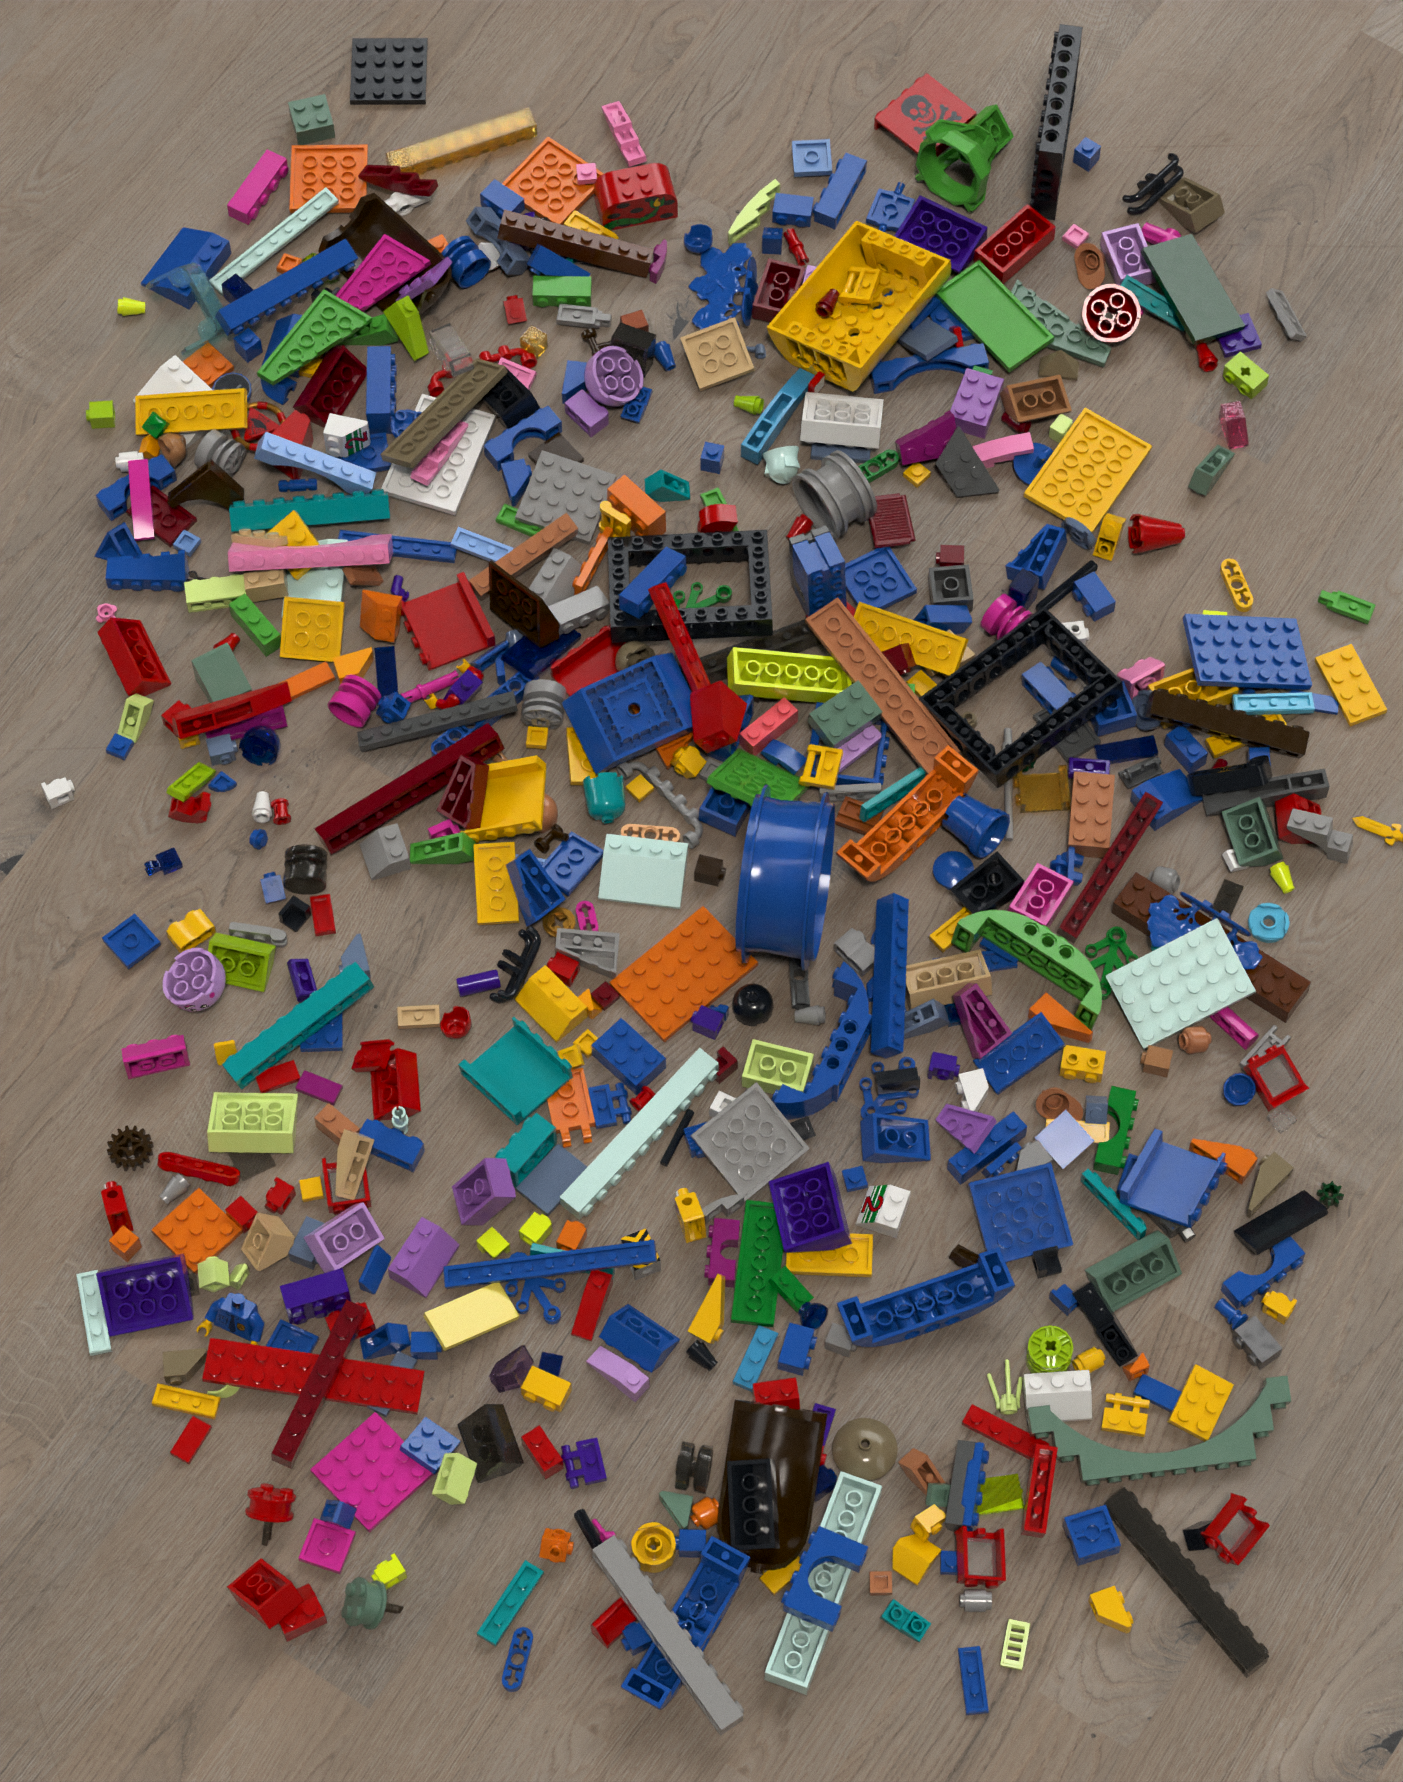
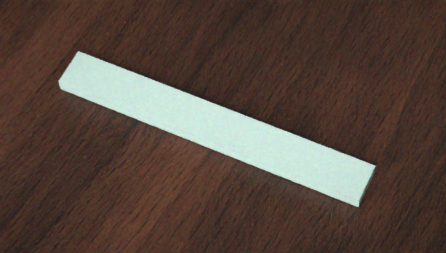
(277, 238)

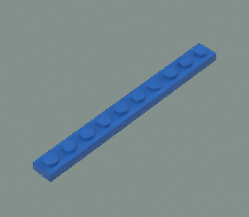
(550, 1264)

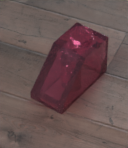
(1234, 424)

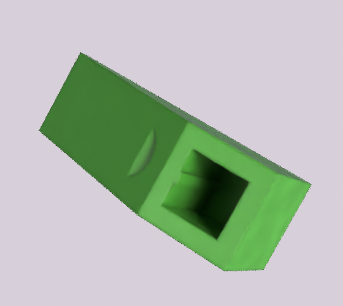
(376, 333)

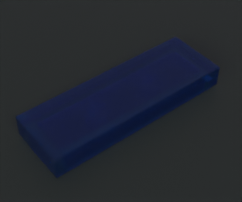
(386, 670)
(1127, 750)

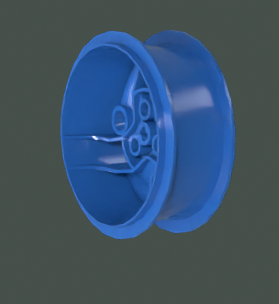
(785, 877)

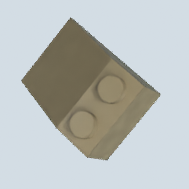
(1192, 204)

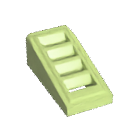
(1020, 1626)

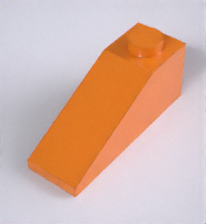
(1060, 1019)
(1239, 1160)

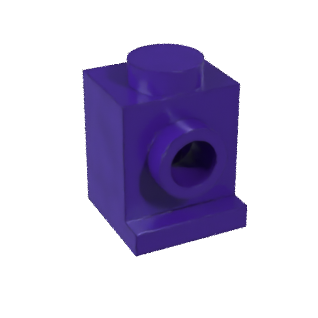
(943, 1066)

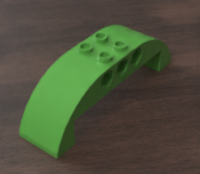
(1040, 951)

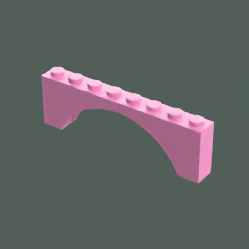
(363, 551)

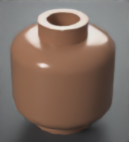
(1194, 1039)

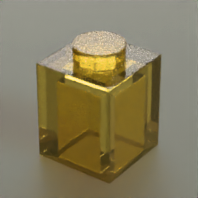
(534, 341)

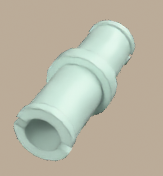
(400, 1119)

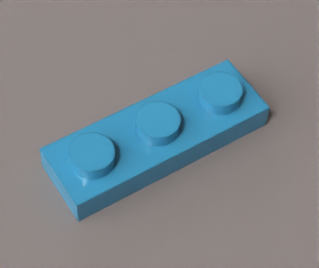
(755, 1358)

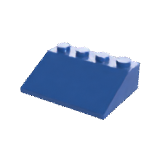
(187, 247)

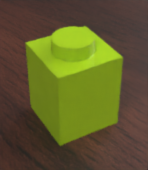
(101, 414)

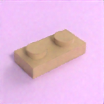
(418, 1016)

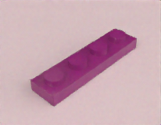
(273, 719)

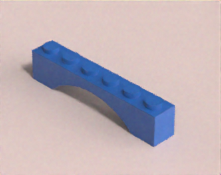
(891, 373)

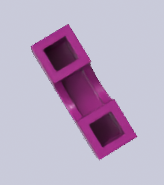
(724, 1235)

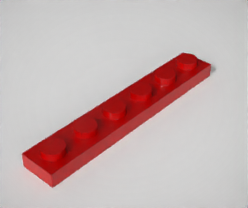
(679, 636)

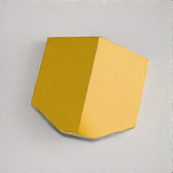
(913, 1557)

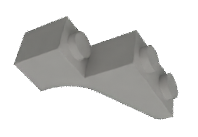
(1320, 831)

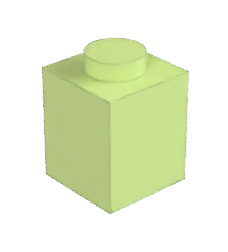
(213, 1274)

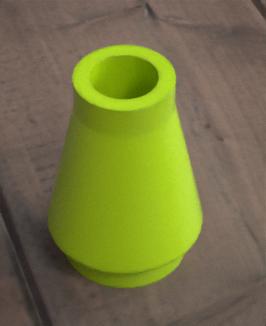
(751, 404)

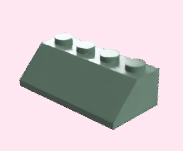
(1135, 1270)

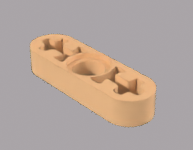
(666, 831)

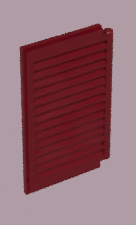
(891, 522)

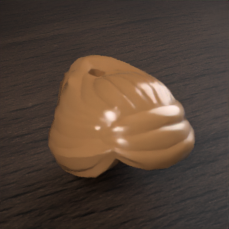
(173, 447)

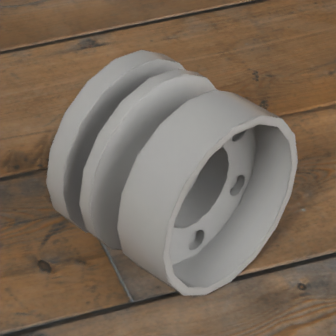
(224, 452)
(543, 704)

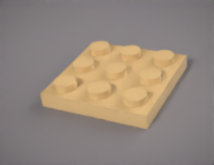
(717, 354)

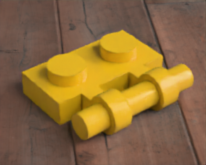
(1125, 1421)

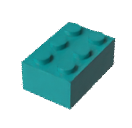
(528, 1147)

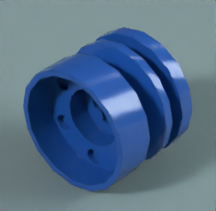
(468, 262)

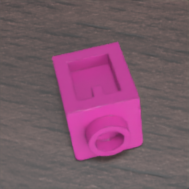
(443, 829)

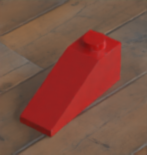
(592, 1304)

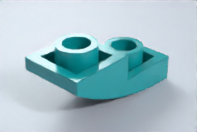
(905, 1621)

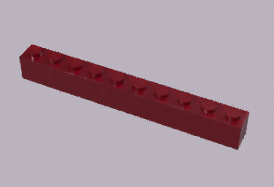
(406, 790)

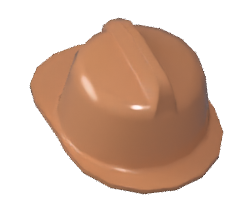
(1090, 265)
(1054, 1101)

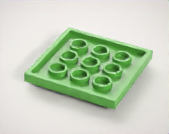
(745, 776)

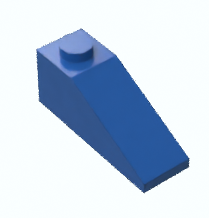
(550, 263)

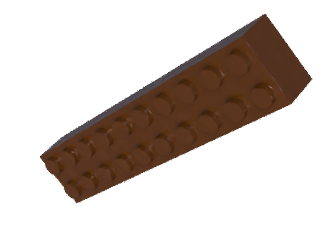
(1276, 985)

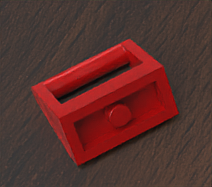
(611, 1623)

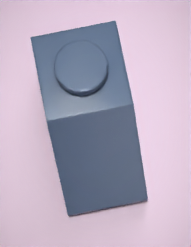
(355, 953)

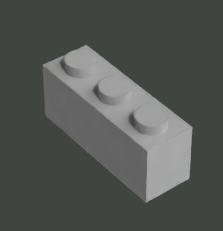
(580, 609)

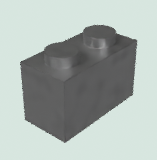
(1256, 1343)

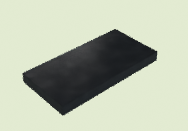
(1280, 1222)

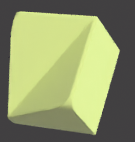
(1060, 427)

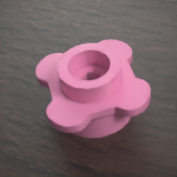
(105, 608)

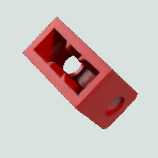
(114, 1204)

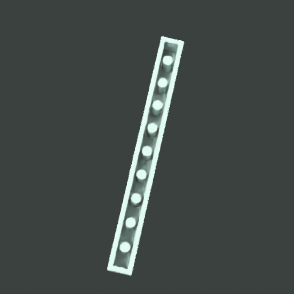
(639, 1134)

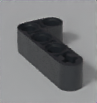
(1229, 778)

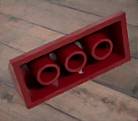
(331, 385)

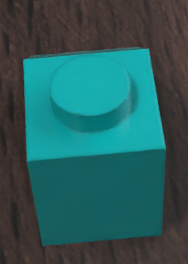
(666, 487)

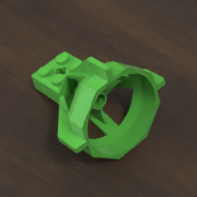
(972, 144)

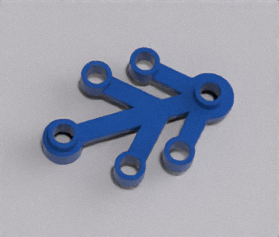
(879, 1101)
(533, 1285)

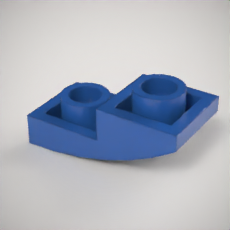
(636, 408)
(781, 753)

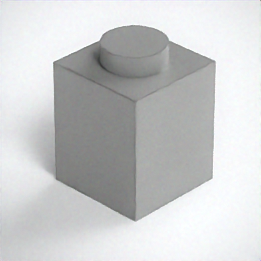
(839, 1341)

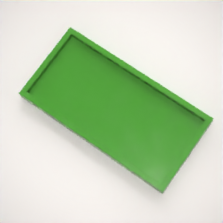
(994, 316)

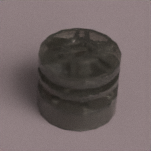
(305, 869)

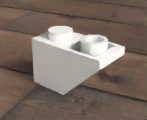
(973, 1088)

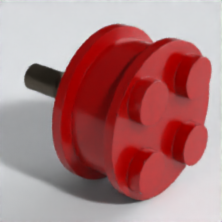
(270, 1506)

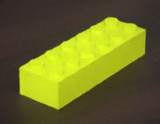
(785, 675)

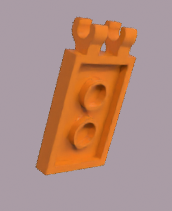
(572, 1109)

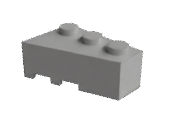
(590, 948)

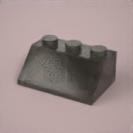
(490, 1442)

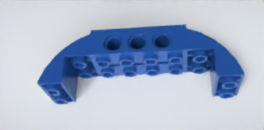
(839, 1057)

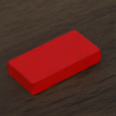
(322, 915)
(278, 1077)
(190, 1440)

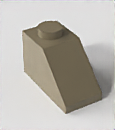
(182, 1364)

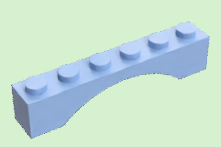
(284, 452)

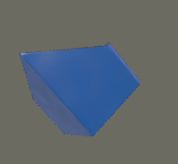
(118, 543)

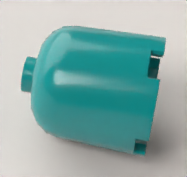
(605, 796)

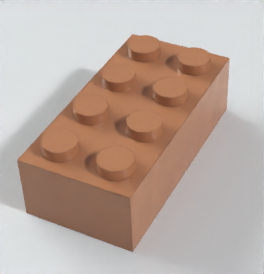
(1091, 813)

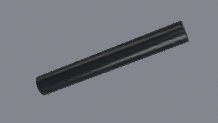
(676, 1138)

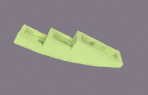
(750, 215)

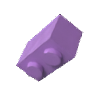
(586, 413)

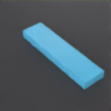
(1274, 703)

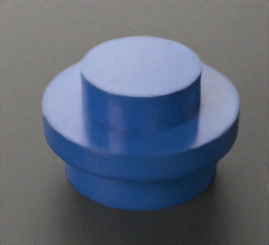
(258, 838)

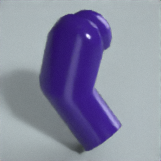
(396, 588)

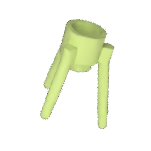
(1008, 1403)

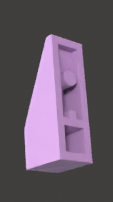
(619, 1373)

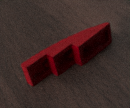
(393, 179)

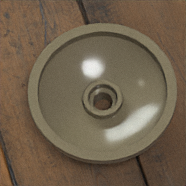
(865, 1462)

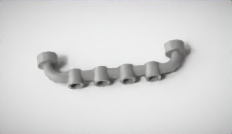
(664, 789)

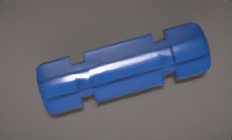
(297, 485)

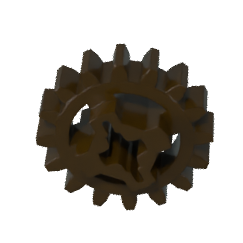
(120, 1148)

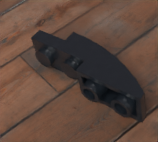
(1106, 1323)

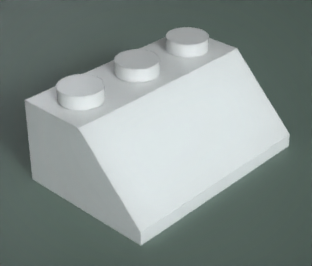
(1064, 1391)

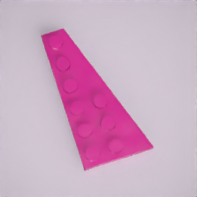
(381, 273)

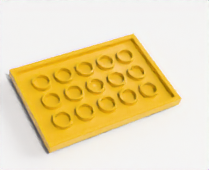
(1087, 470)

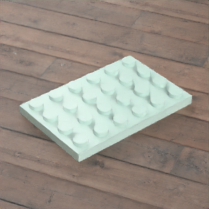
(1180, 983)

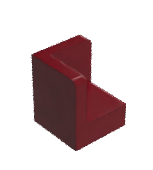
(727, 1064)

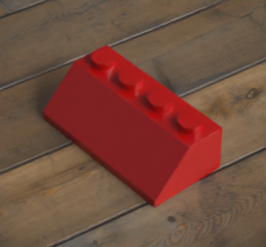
(133, 656)

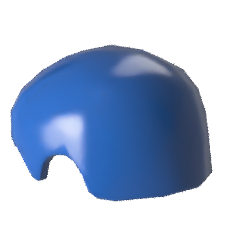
(699, 238)
(1239, 1089)

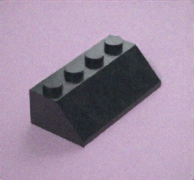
(753, 1504)

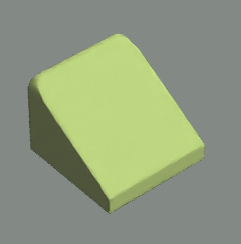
(238, 1276)

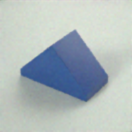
(772, 240)
(338, 1513)

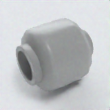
(1165, 878)

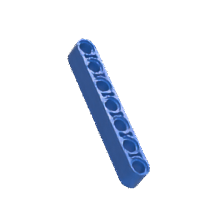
(445, 740)

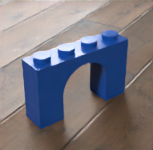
(824, 1548)

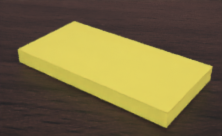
(471, 1316)

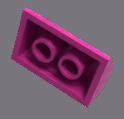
(155, 1056)

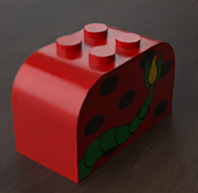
(635, 196)

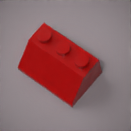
(396, 1086)

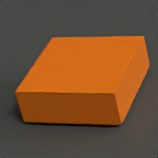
(288, 262)

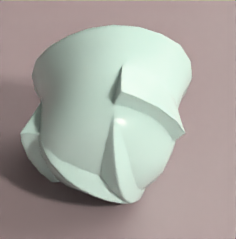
(781, 463)

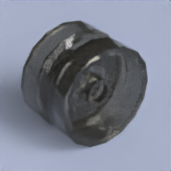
(694, 1467)

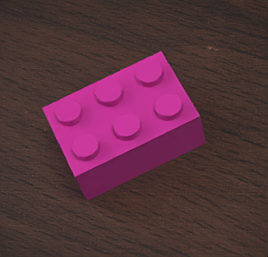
(1042, 895)

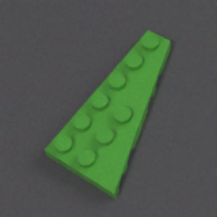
(318, 330)

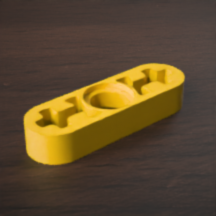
(1237, 577)

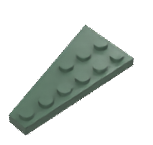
(1067, 335)

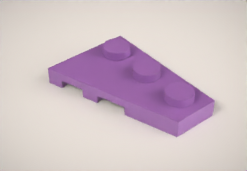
(425, 281)
(966, 1125)

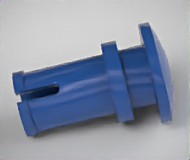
(1232, 1315)

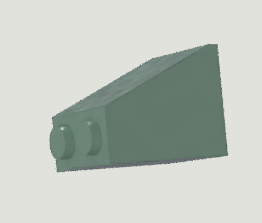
(220, 674)

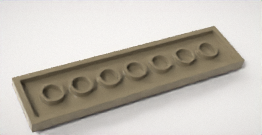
(443, 414)

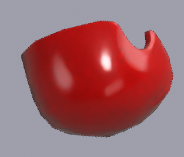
(456, 1023)

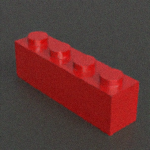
(1039, 1491)

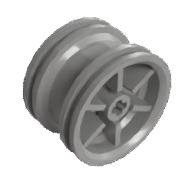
(835, 494)

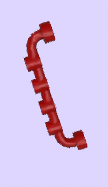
(527, 360)

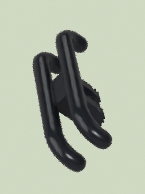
(1155, 185)
(523, 965)

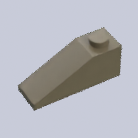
(1271, 1176)

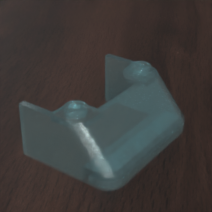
(205, 296)

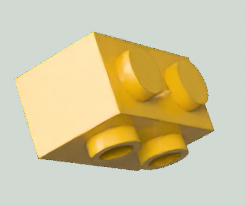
(1082, 1064)

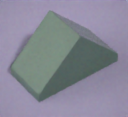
(678, 1507)

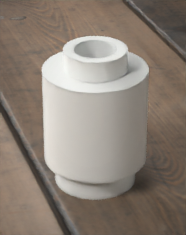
(124, 457)

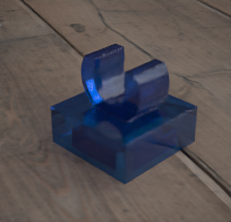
(953, 1015)

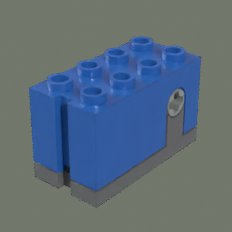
(816, 570)

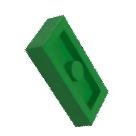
(790, 1288)

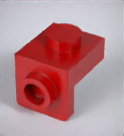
(514, 309)

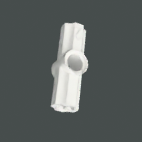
(404, 203)

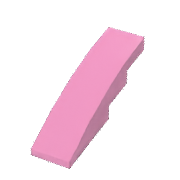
(623, 133)
(1004, 449)
(438, 455)

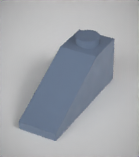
(925, 1019)

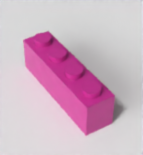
(257, 187)

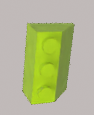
(244, 960)

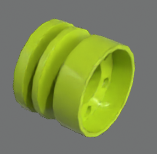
(1044, 1361)

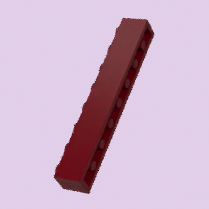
(1109, 867)
(318, 1384)

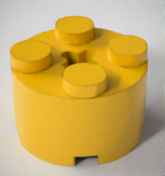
(665, 1544)

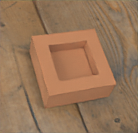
(880, 1583)

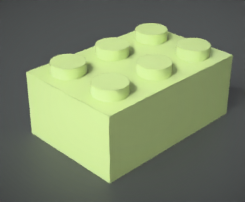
(776, 1065)

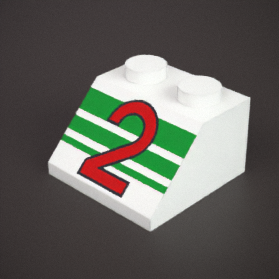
(345, 435)
(884, 1209)

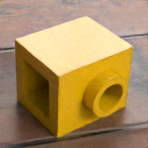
(688, 761)

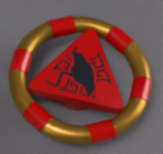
(258, 424)

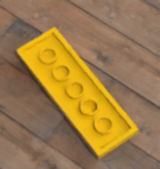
(194, 410)
(929, 645)

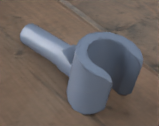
(759, 350)

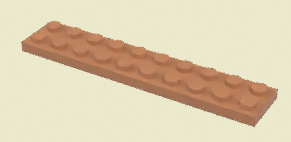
(865, 662)

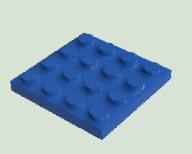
(1021, 1212)

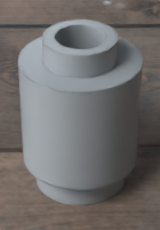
(976, 1600)

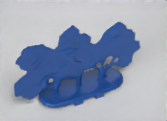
(722, 283)
(1166, 928)

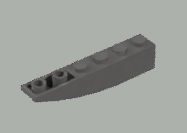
(1305, 784)

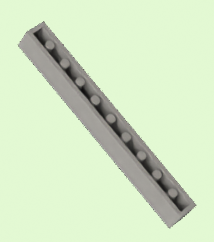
(668, 1635)

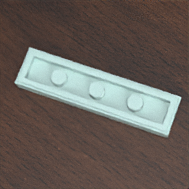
(93, 1314)

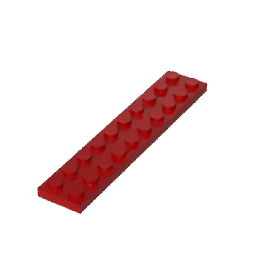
(288, 1371)

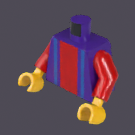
(462, 690)

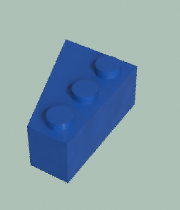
(1040, 555)
(533, 887)

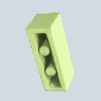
(213, 592)

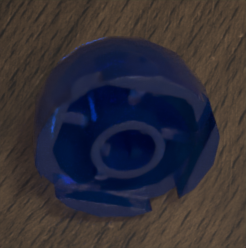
(260, 745)

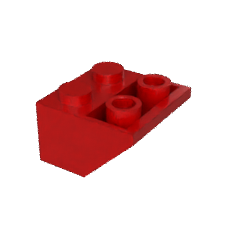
(1283, 811)

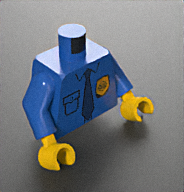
(236, 1316)

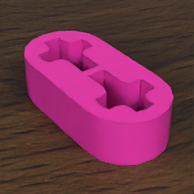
(582, 920)

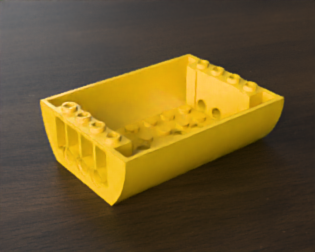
(827, 342)

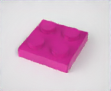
(327, 1546)

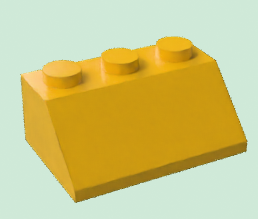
(551, 1004)

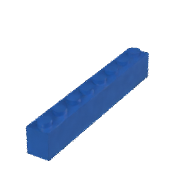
(286, 287)
(889, 976)

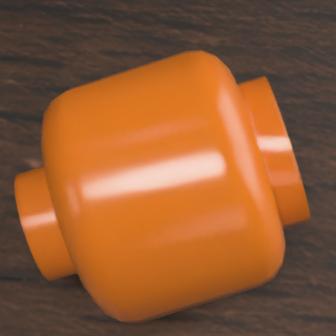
(705, 1513)

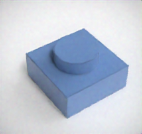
(187, 542)

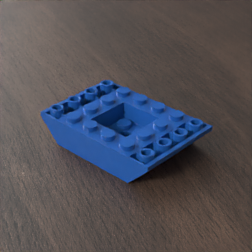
(614, 734)

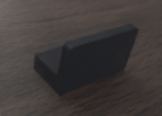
(897, 1080)

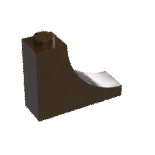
(209, 484)

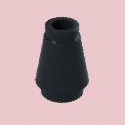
(701, 1355)

